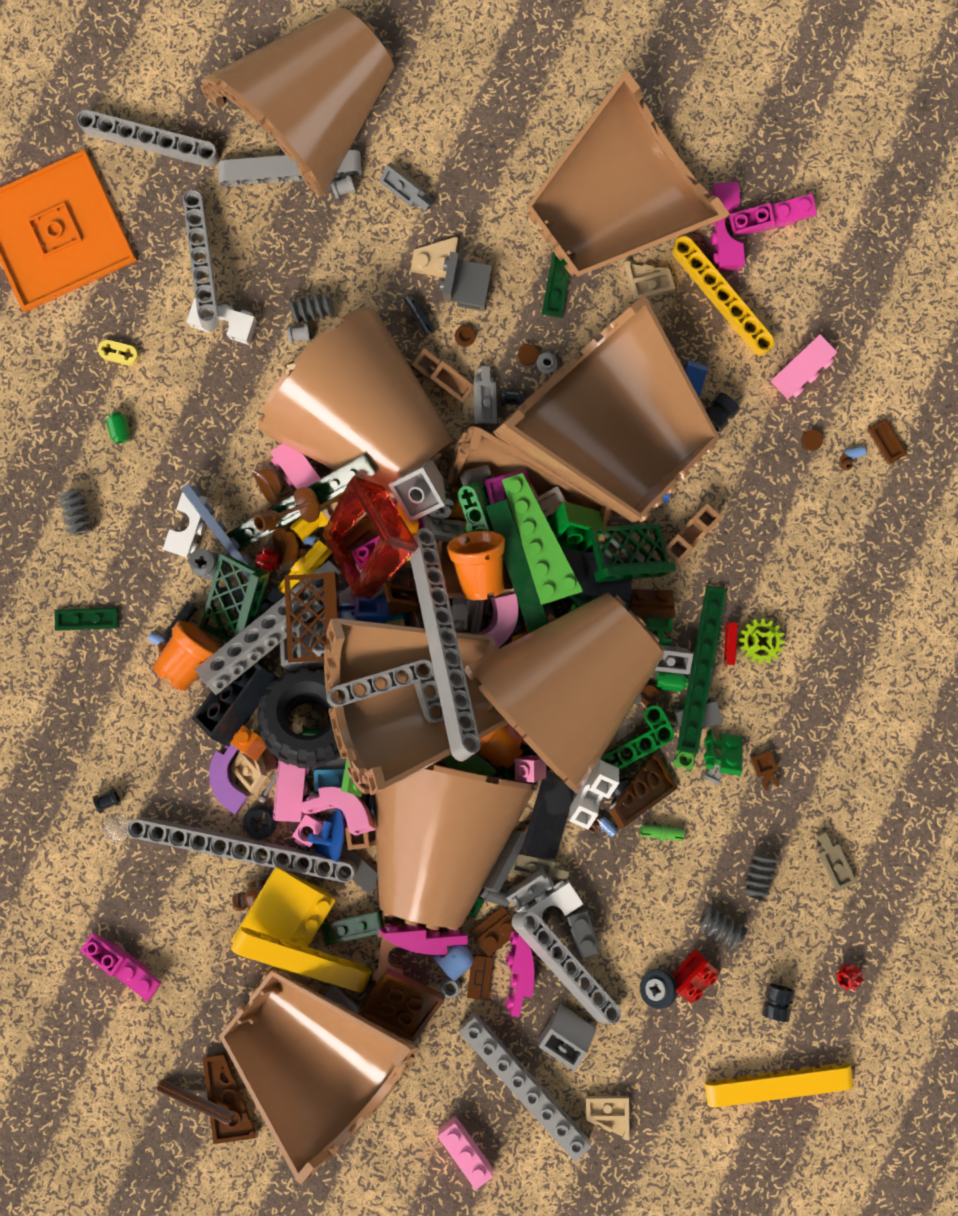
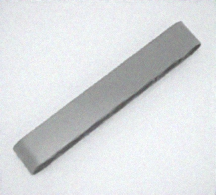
(141, 132)
(277, 169)
(198, 251)
(575, 971)

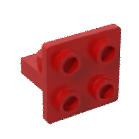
(694, 977)

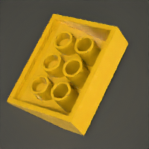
(288, 909)

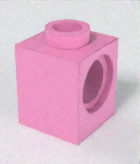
(529, 768)
(311, 821)

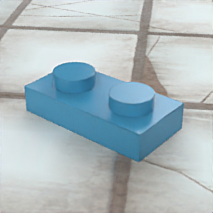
(328, 778)

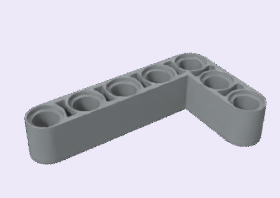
(392, 683)

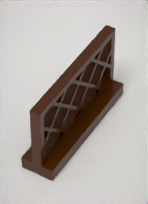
(331, 611)

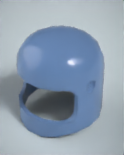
(456, 961)

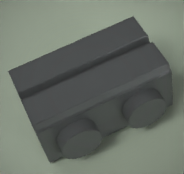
(582, 933)

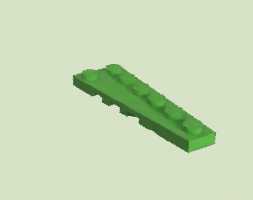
(545, 557)

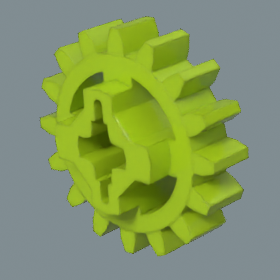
(768, 635)

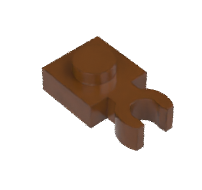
(764, 766)

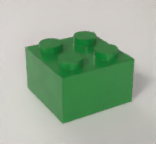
(572, 526)

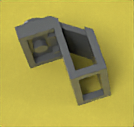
(465, 282)

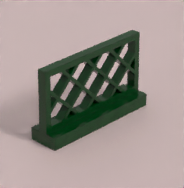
(630, 570)
(250, 605)

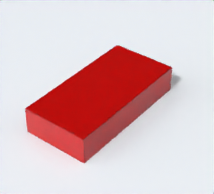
(730, 643)

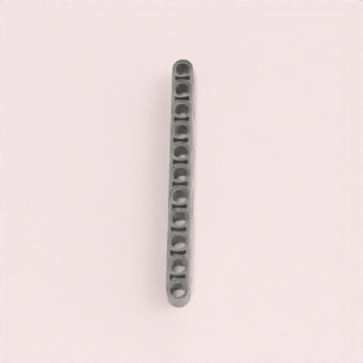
(444, 648)
(231, 851)

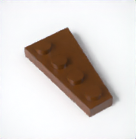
(644, 791)
(224, 1091)

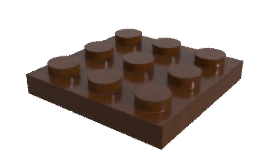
(401, 1004)

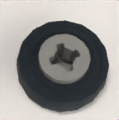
(664, 983)

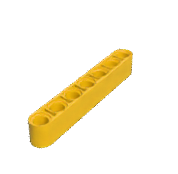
(721, 286)
(301, 959)
(780, 1085)

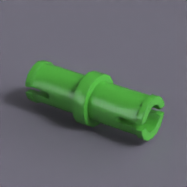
(662, 832)

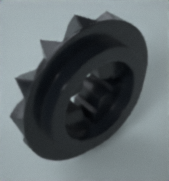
(250, 824)

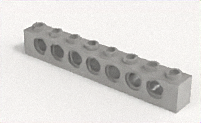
(262, 635)
(524, 1086)

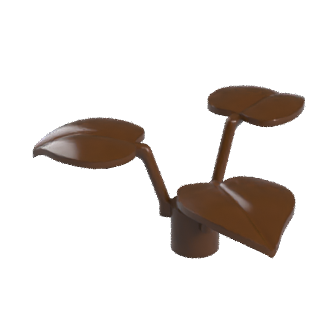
(307, 504)

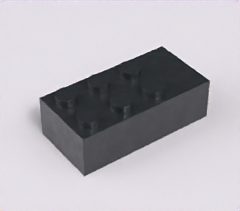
(231, 708)

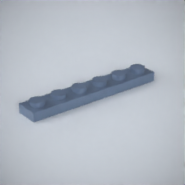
(217, 528)

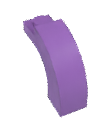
(221, 781)

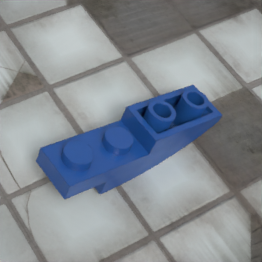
(368, 610)

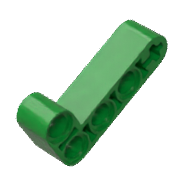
(467, 500)
(652, 734)

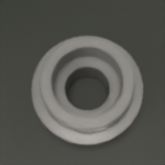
(546, 369)
(453, 993)

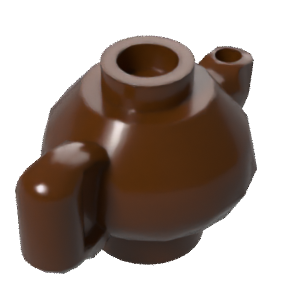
(246, 899)

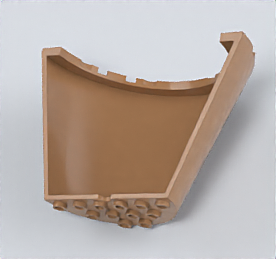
(617, 418)

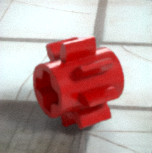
(267, 559)
(850, 977)

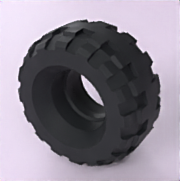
(274, 708)

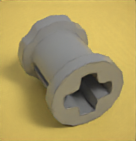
(342, 186)
(298, 333)
(709, 775)

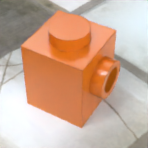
(248, 743)

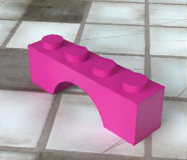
(728, 252)

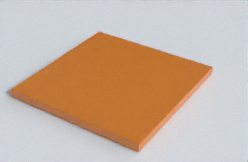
(59, 231)

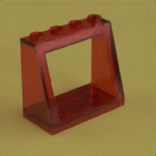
(395, 539)

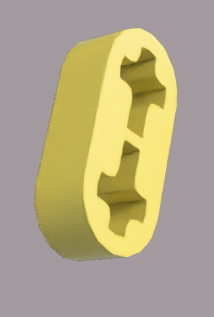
(117, 357)

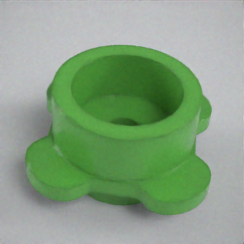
(679, 762)

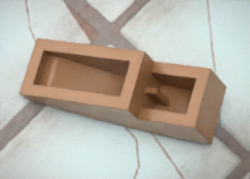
(441, 375)

